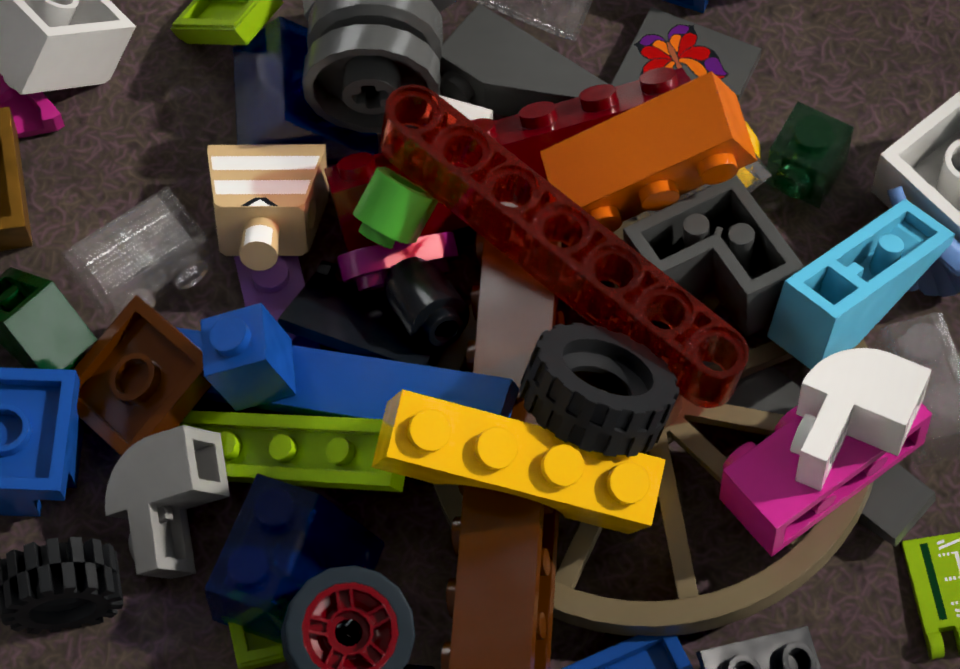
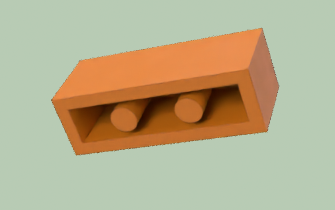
(653, 152)

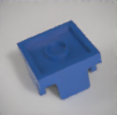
(38, 438)

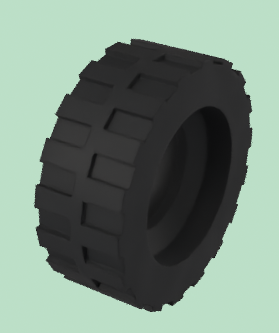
(610, 422)

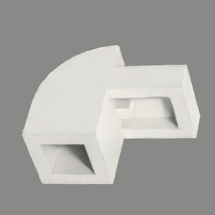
(857, 396)

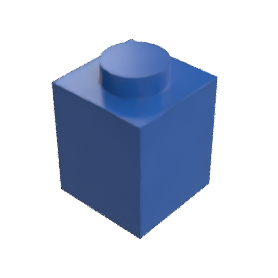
(248, 357)

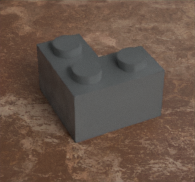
(723, 246)

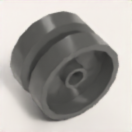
(366, 52)

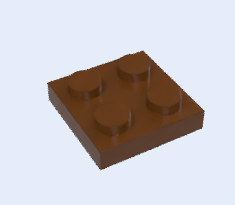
(139, 377)

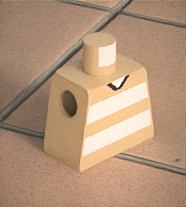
(267, 199)

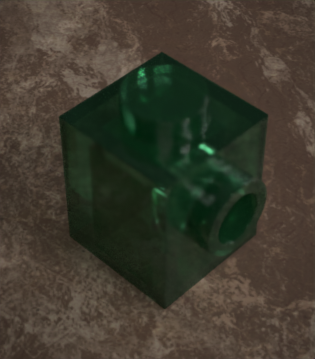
(808, 154)

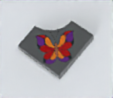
(678, 43)

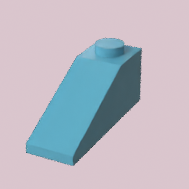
(856, 283)

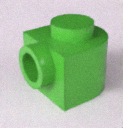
(393, 209)

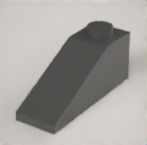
(505, 67)

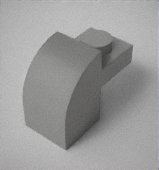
(155, 488)

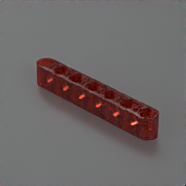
(549, 215)

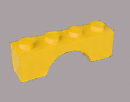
(498, 453)

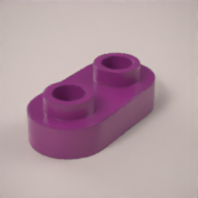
(372, 263)

